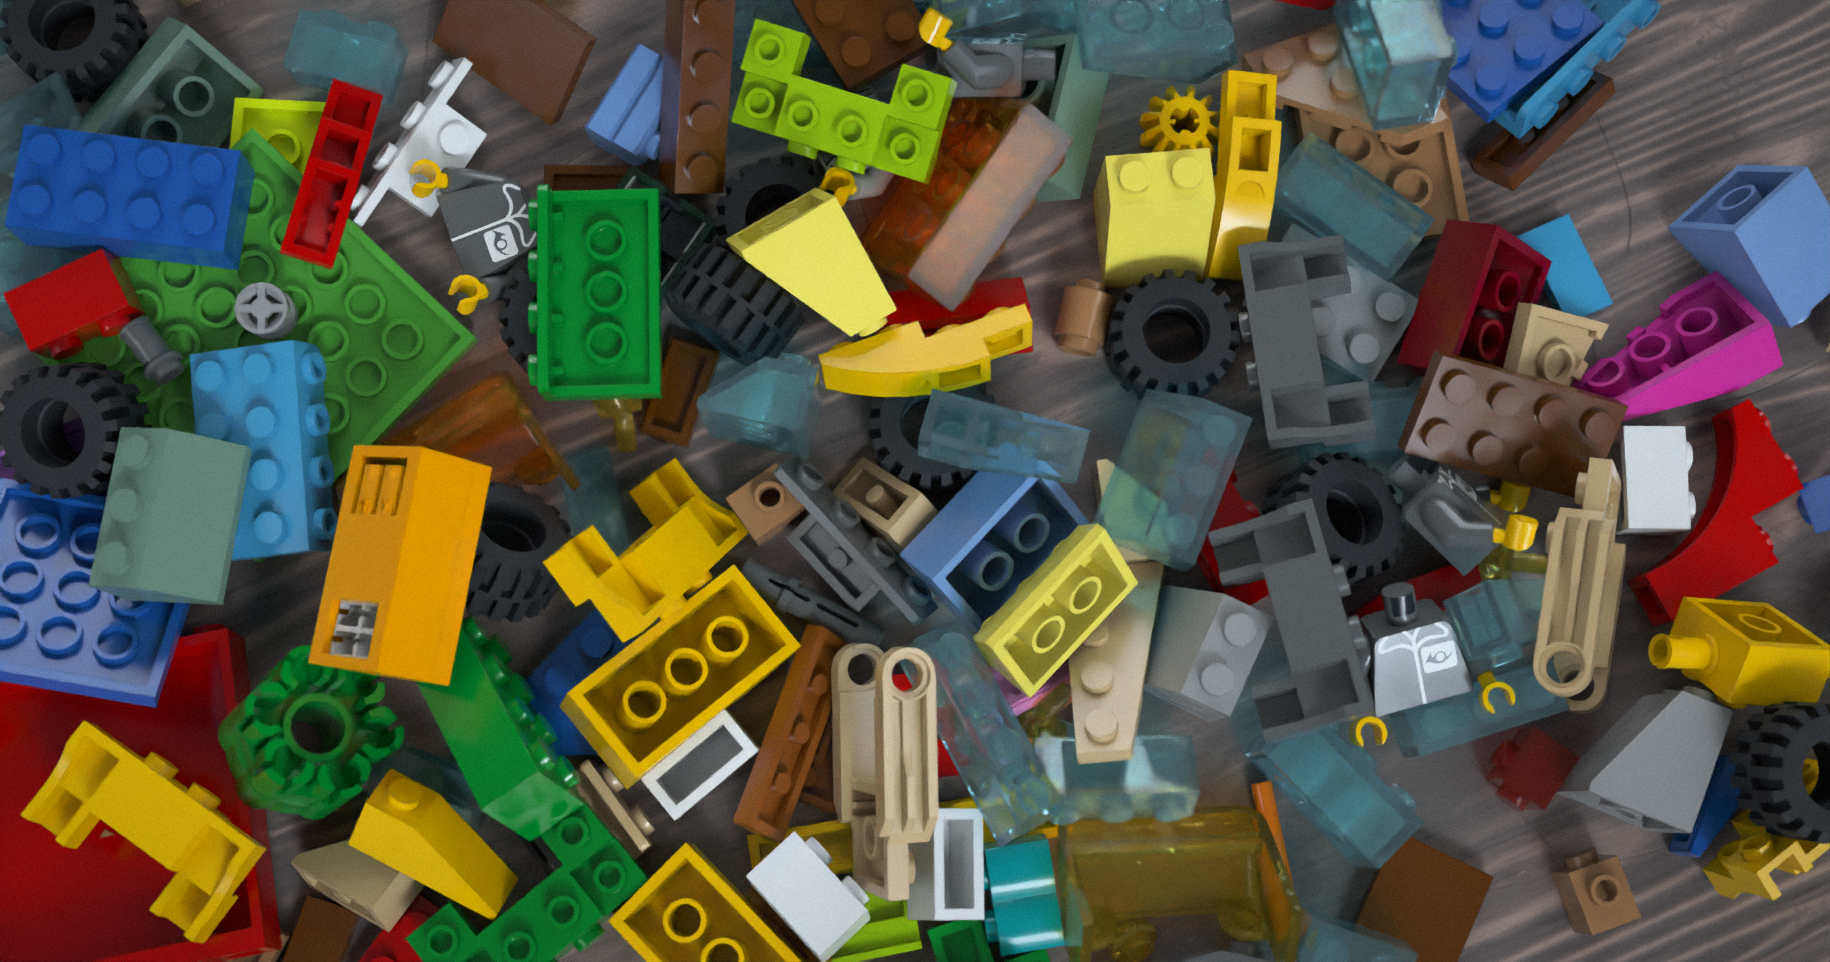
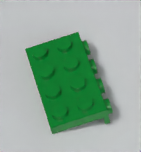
(596, 294)

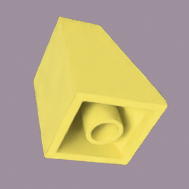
(1153, 215)
(818, 260)

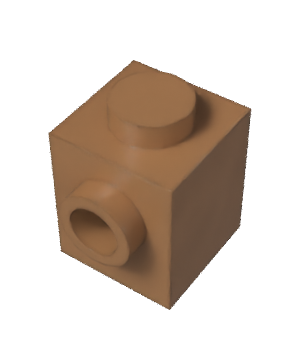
(765, 506)
(1595, 892)

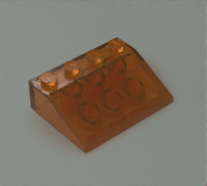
(983, 182)

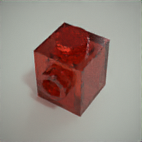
(1529, 769)

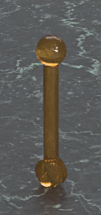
(757, 901)

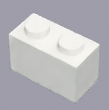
(1654, 480)
(700, 764)
(949, 869)
(810, 896)

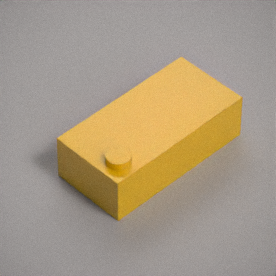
(679, 676)
(698, 916)

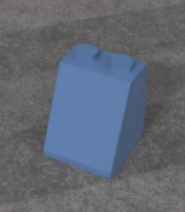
(1766, 237)

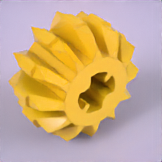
(1174, 112)

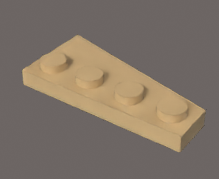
(1112, 669)

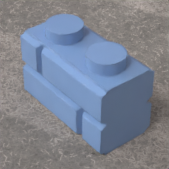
(630, 111)

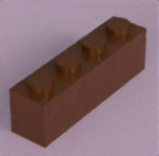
(696, 94)

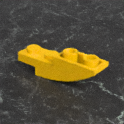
(1245, 169)
(908, 364)

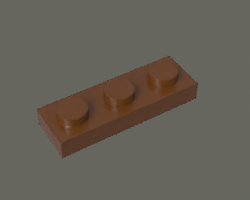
(1512, 160)

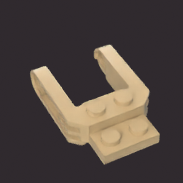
(1582, 590)
(885, 765)

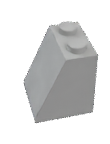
(1203, 650)
(1654, 761)

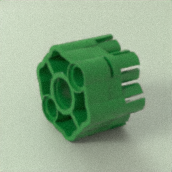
(342, 708)

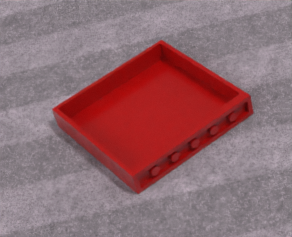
(99, 896)

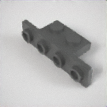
(845, 551)

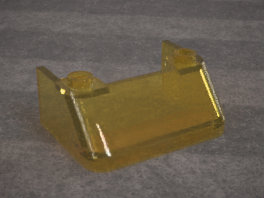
(1200, 864)

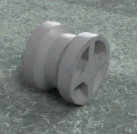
(255, 306)

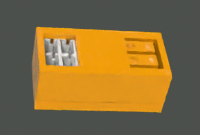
(401, 563)

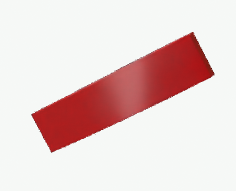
(331, 174)

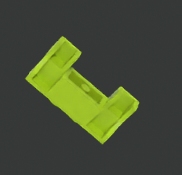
(855, 128)

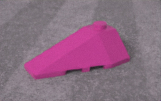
(1695, 350)

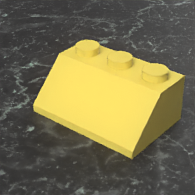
(1056, 608)

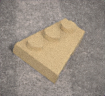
(1551, 343)

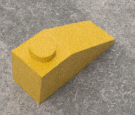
(432, 844)

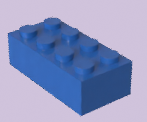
(130, 197)

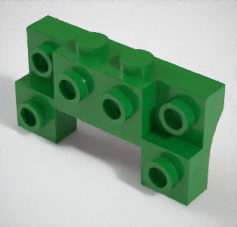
(553, 916)

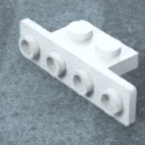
(430, 133)

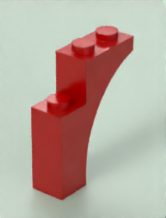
(1725, 541)

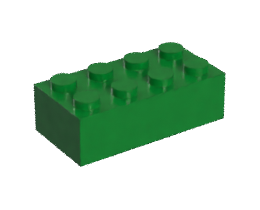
(500, 738)

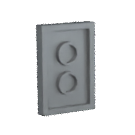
(1359, 327)

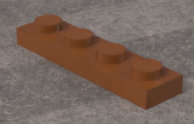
(791, 738)

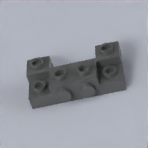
(1287, 362)
(1307, 602)

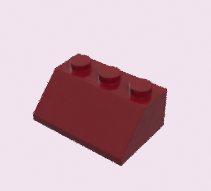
(1472, 295)

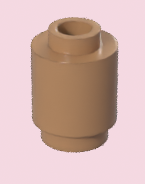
(1083, 318)

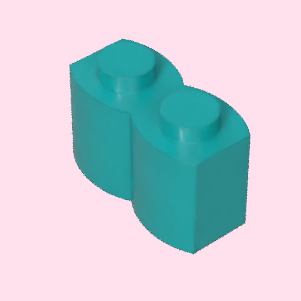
(1021, 896)

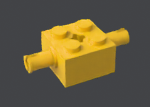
(1744, 652)

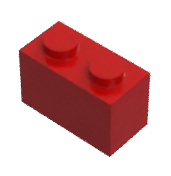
(74, 305)

